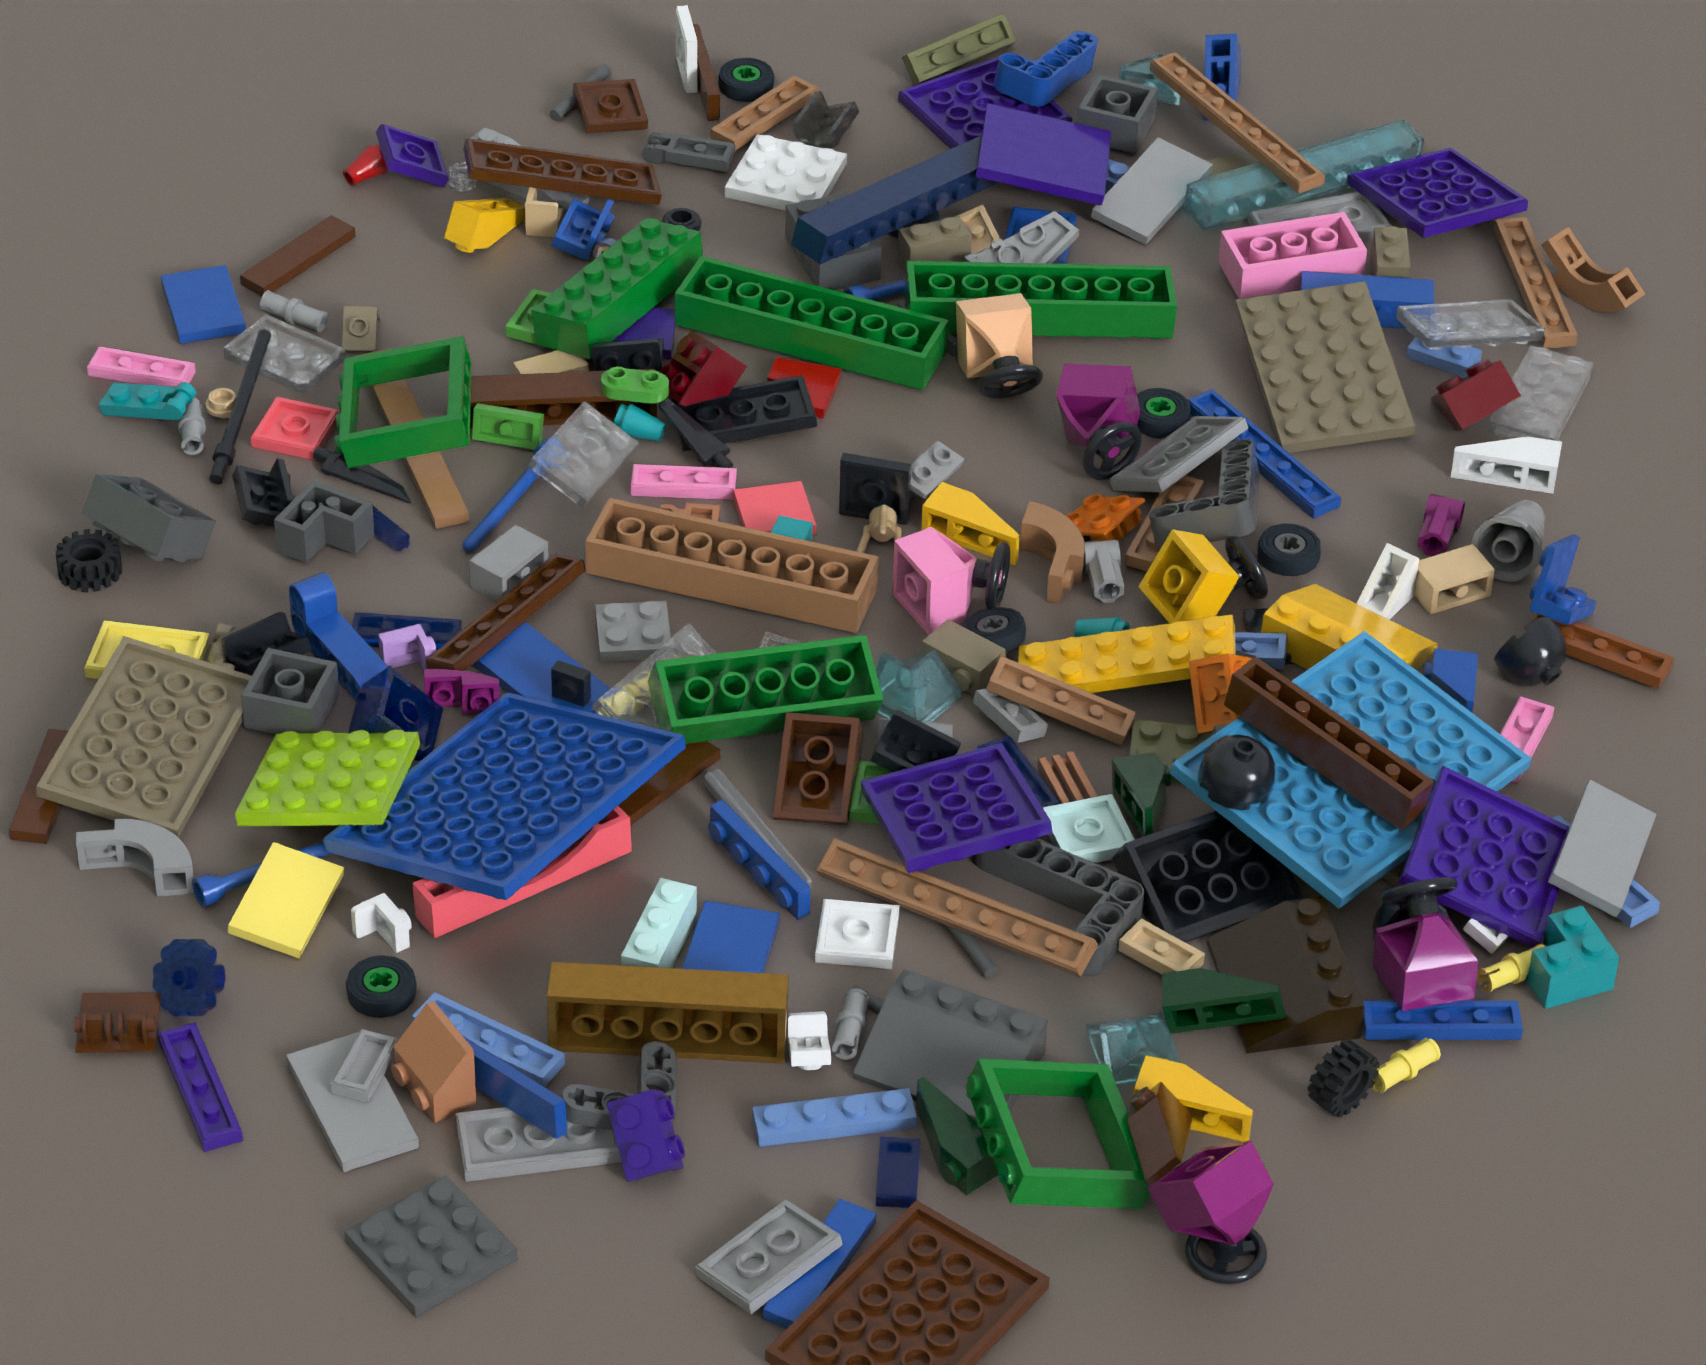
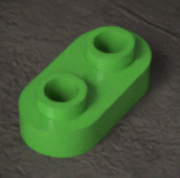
(634, 385)

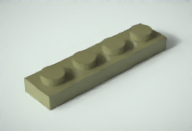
(958, 49)

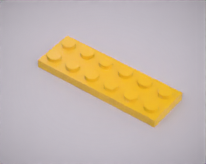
(1131, 655)

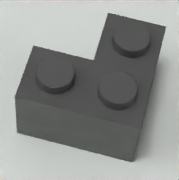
(323, 517)

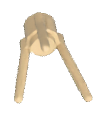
(881, 527)

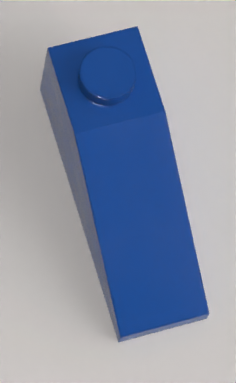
(1223, 63)

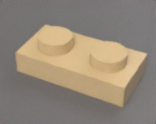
(980, 227)
(1159, 949)

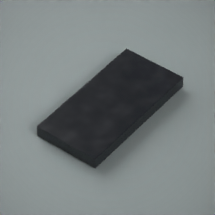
(755, 411)

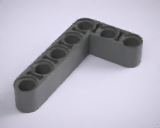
(1219, 516)
(1106, 897)

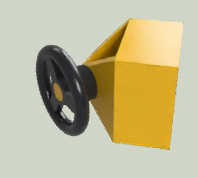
(1194, 580)

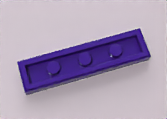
(200, 1087)

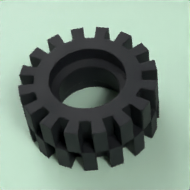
(78, 572)
(1343, 1078)

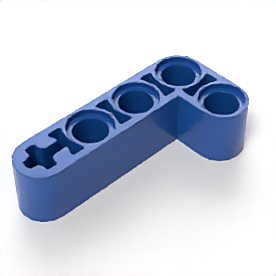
(1051, 74)
(330, 635)

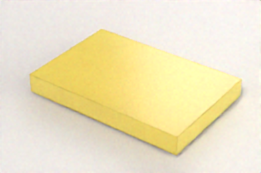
(111, 633)
(286, 900)

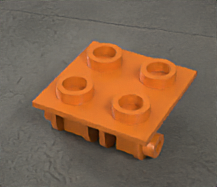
(1107, 516)

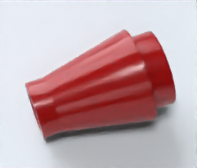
(366, 166)

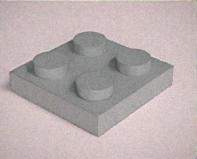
(631, 630)

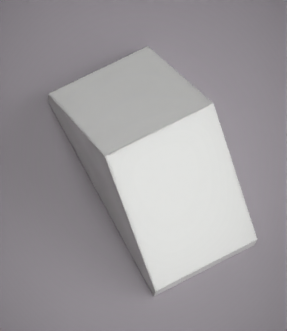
(1390, 582)

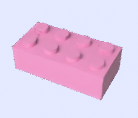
(1273, 255)

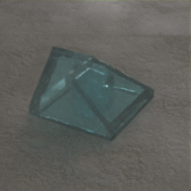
(916, 686)
(1128, 1040)

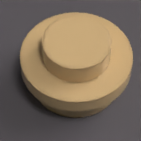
(220, 402)

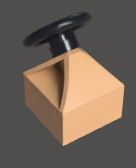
(997, 344)

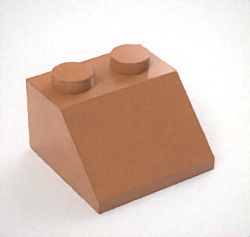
(435, 1065)

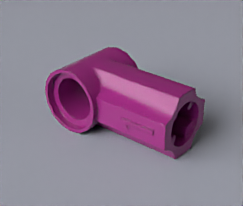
(1441, 519)

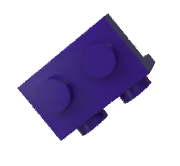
(646, 1134)

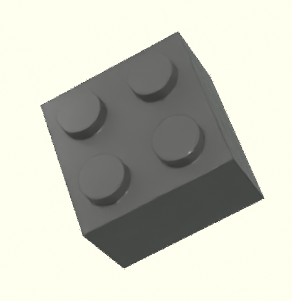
(1122, 108)
(290, 693)

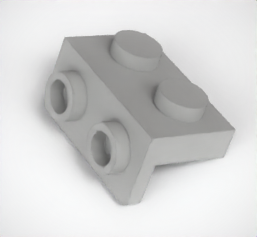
(933, 468)

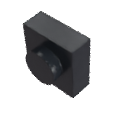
(571, 683)

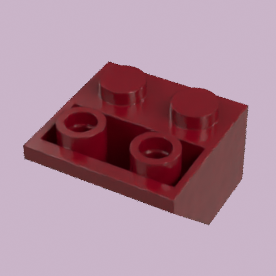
(700, 371)
(1476, 395)

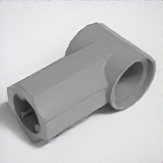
(1103, 565)

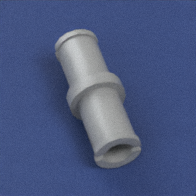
(294, 311)
(192, 428)
(850, 1024)

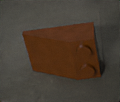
(817, 768)

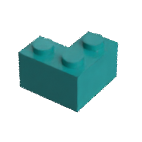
(1574, 962)

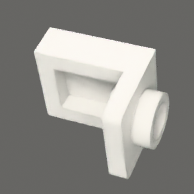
(382, 915)
(808, 1040)

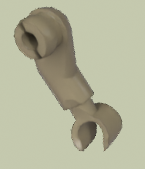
(217, 653)

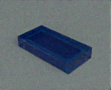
(897, 1172)

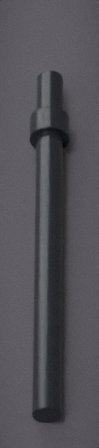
(225, 451)

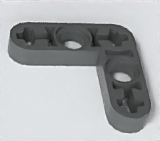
(591, 1096)

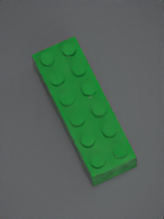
(617, 287)
(755, 688)

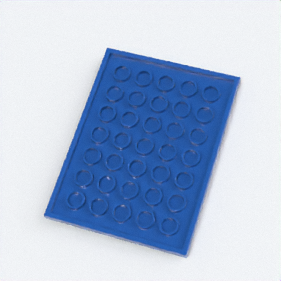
(509, 795)

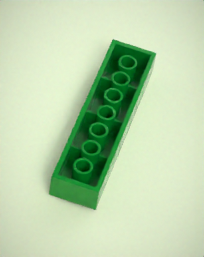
(1062, 297)
(811, 322)

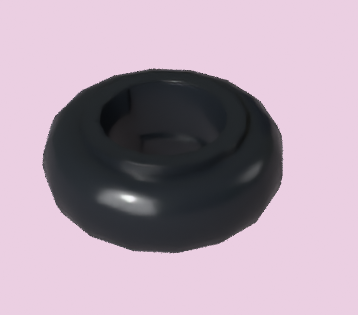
(684, 217)

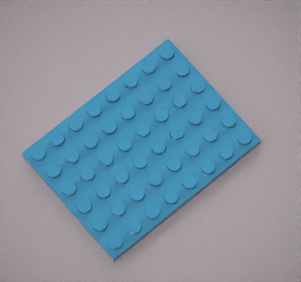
(1319, 826)

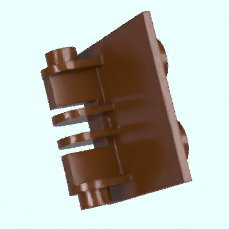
(117, 1022)

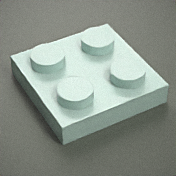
(1089, 828)

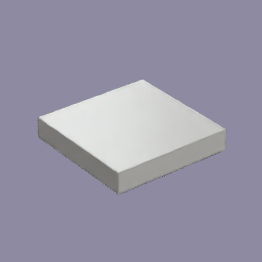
(686, 48)
(857, 934)

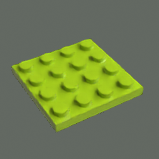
(328, 779)

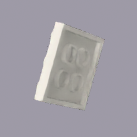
(784, 173)

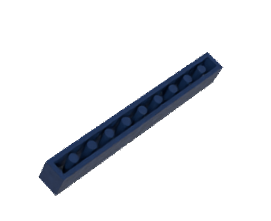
(890, 203)

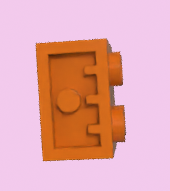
(1210, 686)

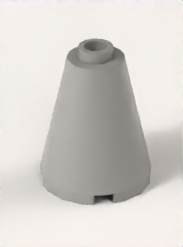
(1512, 540)

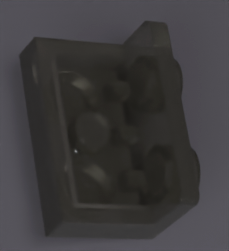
(823, 124)

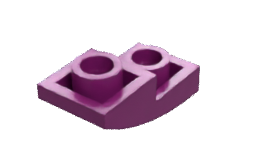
(461, 688)

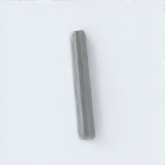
(724, 790)

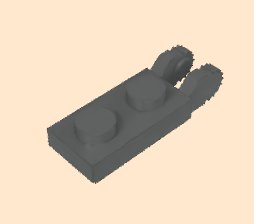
(689, 151)

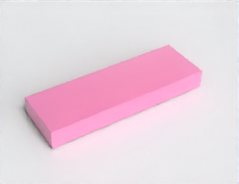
(139, 368)
(683, 481)
(1527, 725)

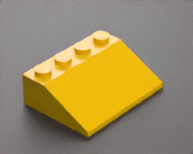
(1324, 621)

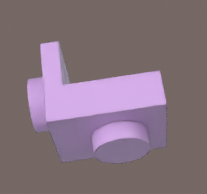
(406, 646)

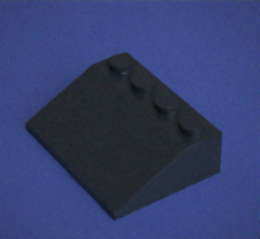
(1204, 876)

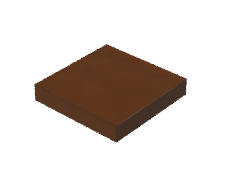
(610, 106)

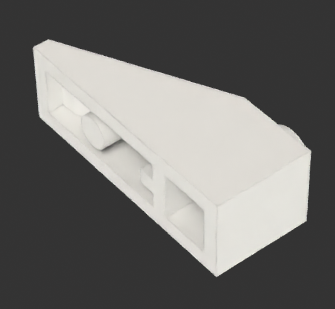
(1514, 462)

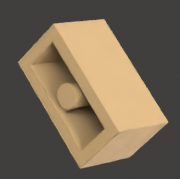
(1453, 579)

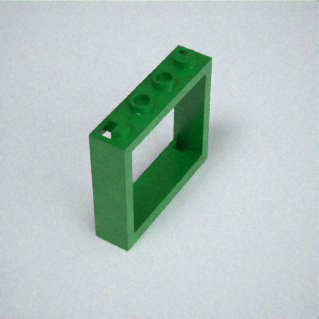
(410, 437)
(1113, 1188)

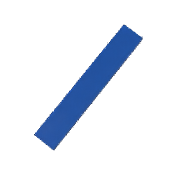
(1273, 461)

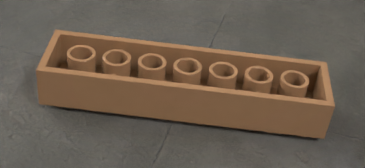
(732, 565)

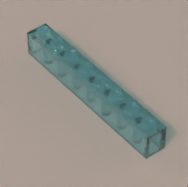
(1254, 187)

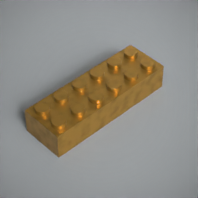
(688, 1009)

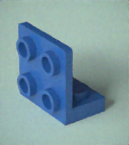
(1549, 591)

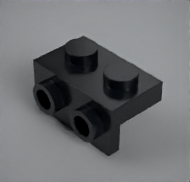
(629, 355)
(262, 493)
(250, 643)
(911, 743)

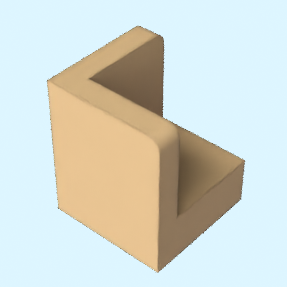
(541, 217)

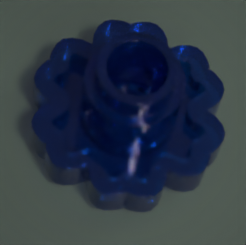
(188, 977)

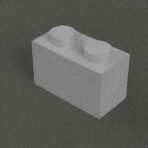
(507, 562)

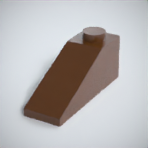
(1158, 1130)

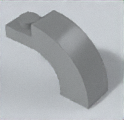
(140, 847)

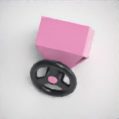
(938, 577)

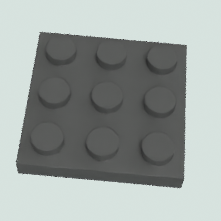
(430, 1245)

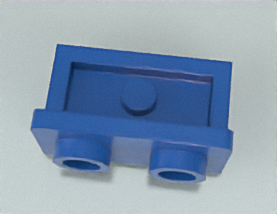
(583, 228)

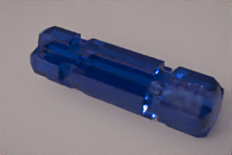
(390, 531)

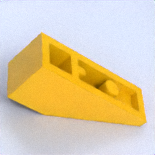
(482, 222)
(968, 521)
(1211, 1107)

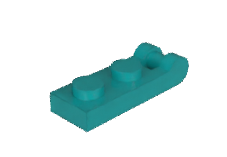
(147, 400)

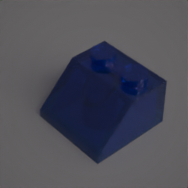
(396, 704)

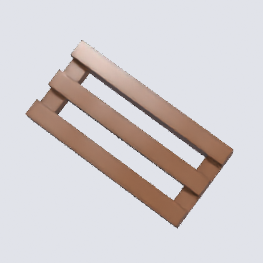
(1058, 764)

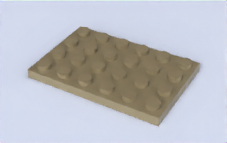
(1324, 367)
(147, 737)

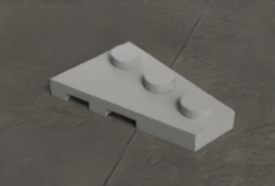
(1035, 243)

